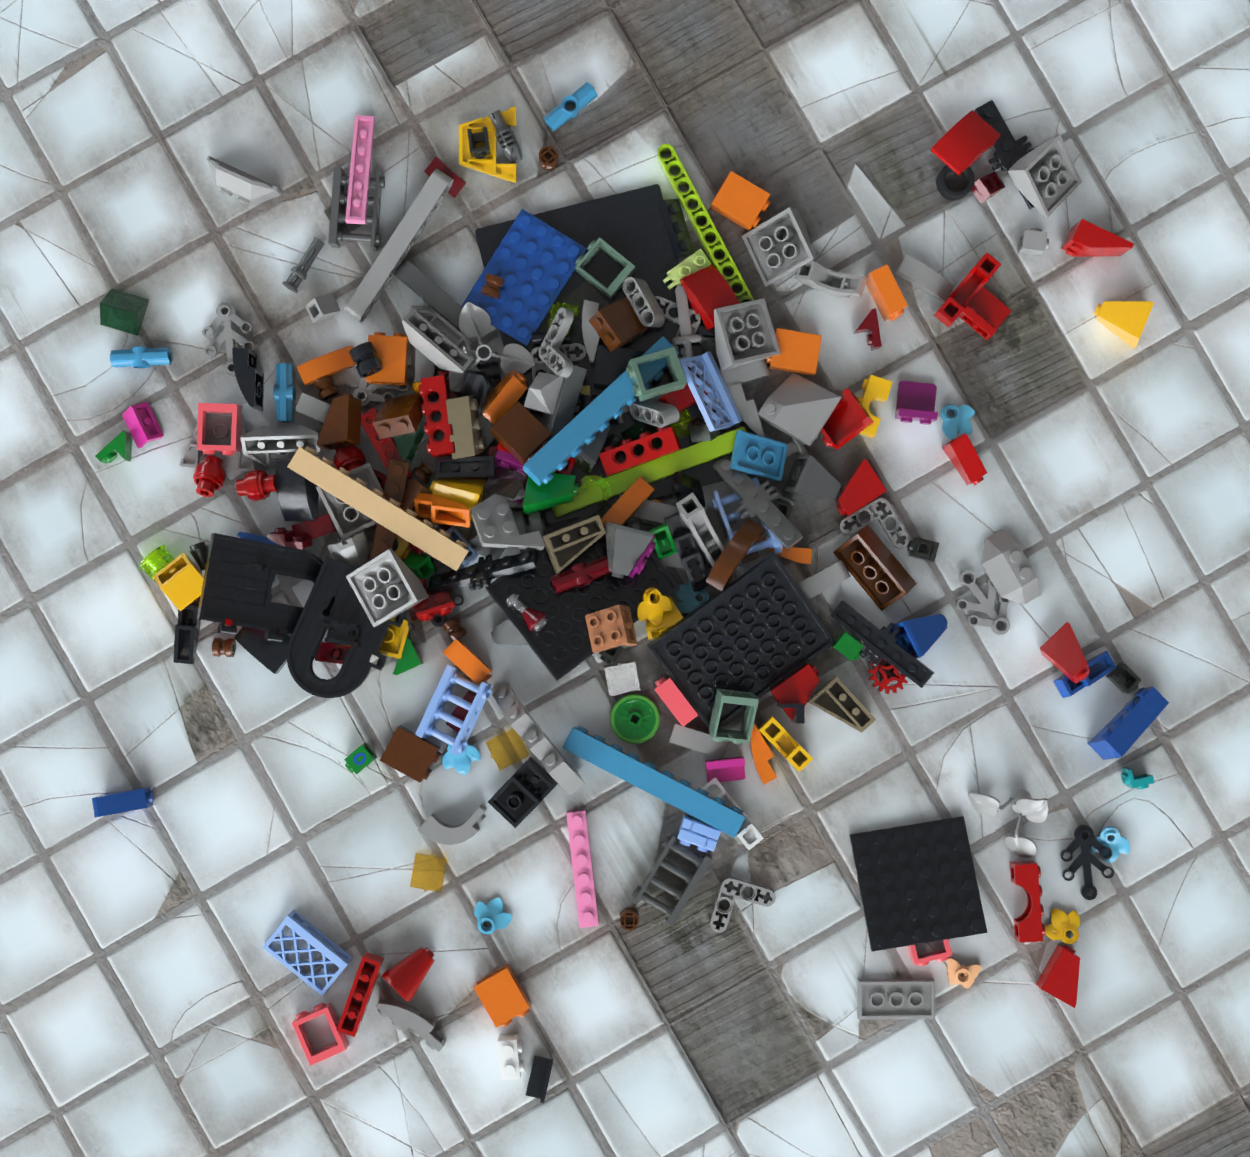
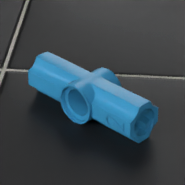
(579, 98)
(141, 357)
(284, 393)

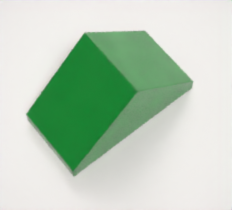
(664, 541)
(409, 659)

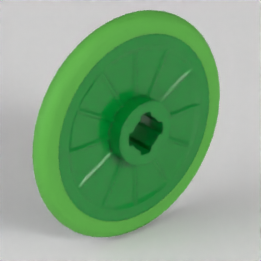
(624, 710)

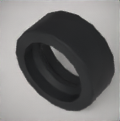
(951, 195)

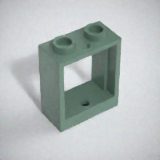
(616, 285)
(675, 369)
(733, 697)

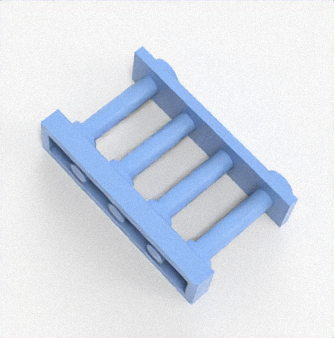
(771, 541)
(435, 709)

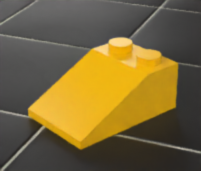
(395, 640)

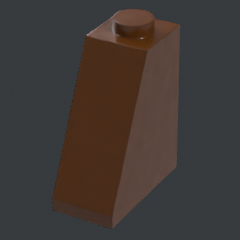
(341, 423)

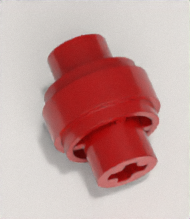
(349, 458)
(209, 476)
(256, 485)

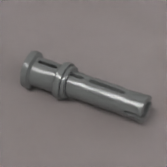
(299, 274)

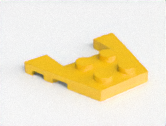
(489, 164)

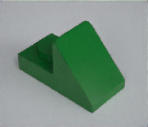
(120, 444)

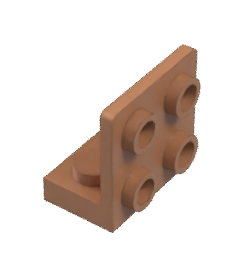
(611, 628)

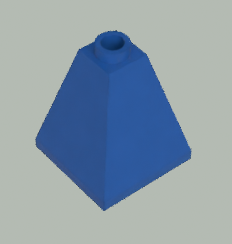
(920, 633)

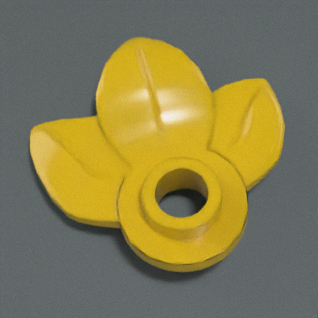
(653, 609)
(1061, 924)

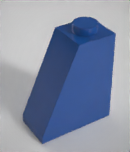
(122, 801)

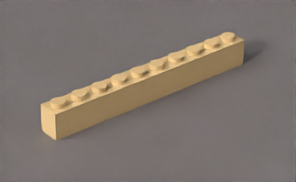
(378, 508)

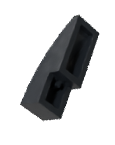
(187, 634)

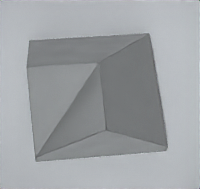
(543, 393)

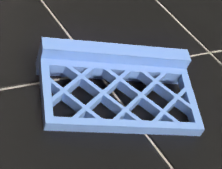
(718, 393)
(319, 942)

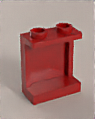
(845, 421)

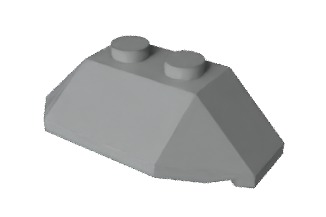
(241, 184)
(437, 340)
(278, 443)
(1009, 568)

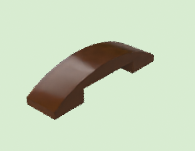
(734, 554)

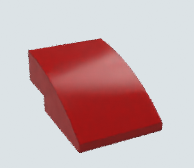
(965, 142)
(707, 292)

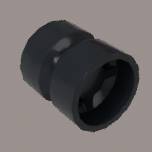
(365, 358)

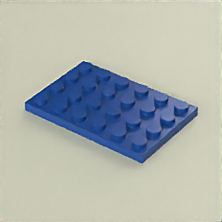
(535, 268)

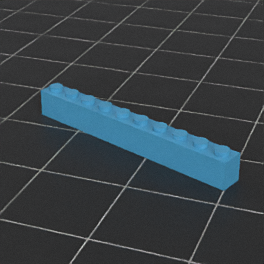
(592, 419)
(654, 781)

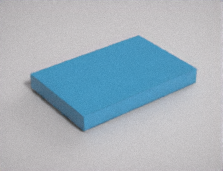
(758, 455)

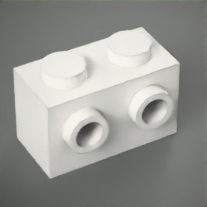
(509, 1056)

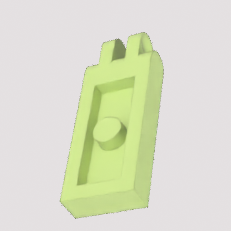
(690, 265)

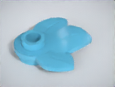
(959, 422)
(689, 598)
(461, 762)
(1117, 843)
(493, 913)

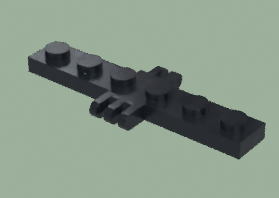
(1007, 149)
(483, 572)
(882, 644)

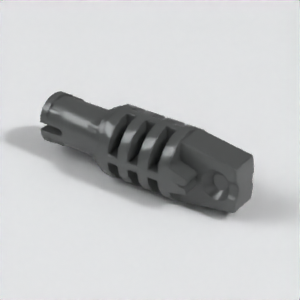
(506, 138)

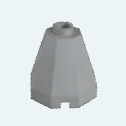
(351, 550)

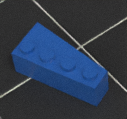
(1128, 724)

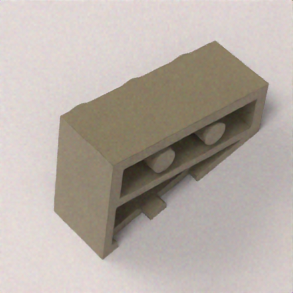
(465, 427)
(570, 542)
(842, 704)

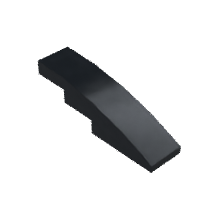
(687, 552)

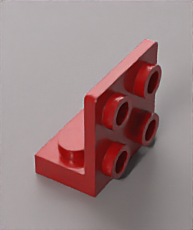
(985, 313)
(433, 605)

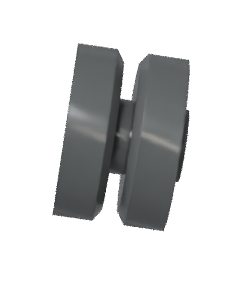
(534, 524)

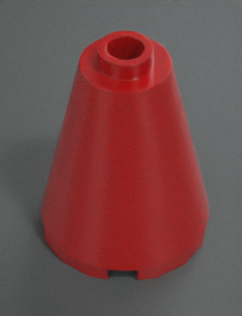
(409, 973)

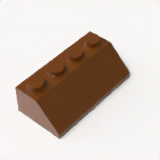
(875, 567)

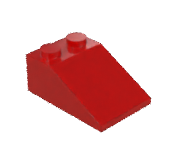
(1093, 241)

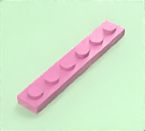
(360, 169)
(582, 868)

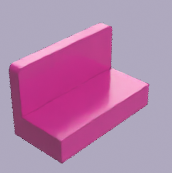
(142, 424)
(725, 769)

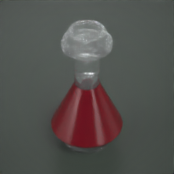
(534, 619)

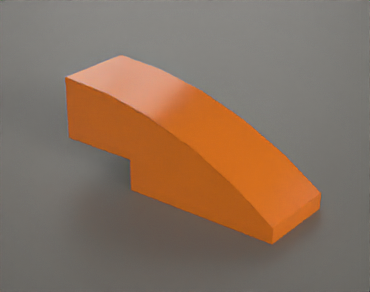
(327, 364)
(628, 503)
(442, 510)
(794, 554)
(760, 756)

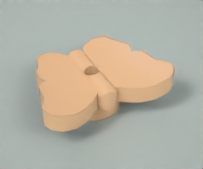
(969, 972)

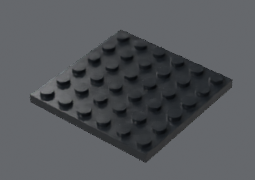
(917, 883)

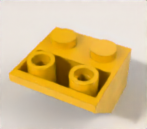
(180, 581)

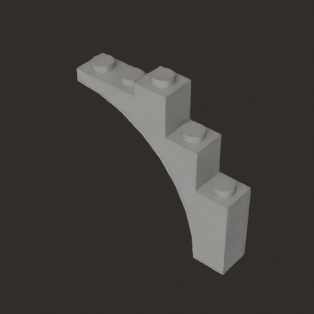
(702, 531)
(536, 740)

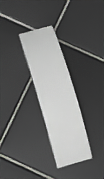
(747, 833)

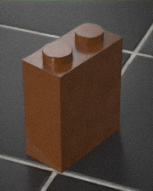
(617, 324)
(399, 416)
(520, 433)
(411, 754)

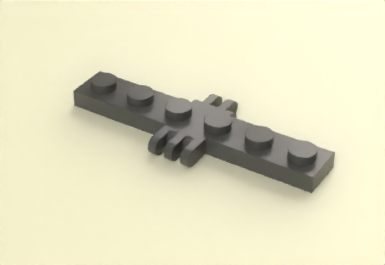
(758, 502)

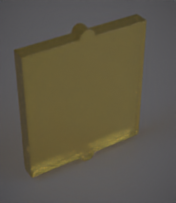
(507, 749)
(428, 872)

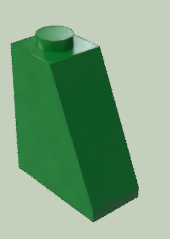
(554, 493)

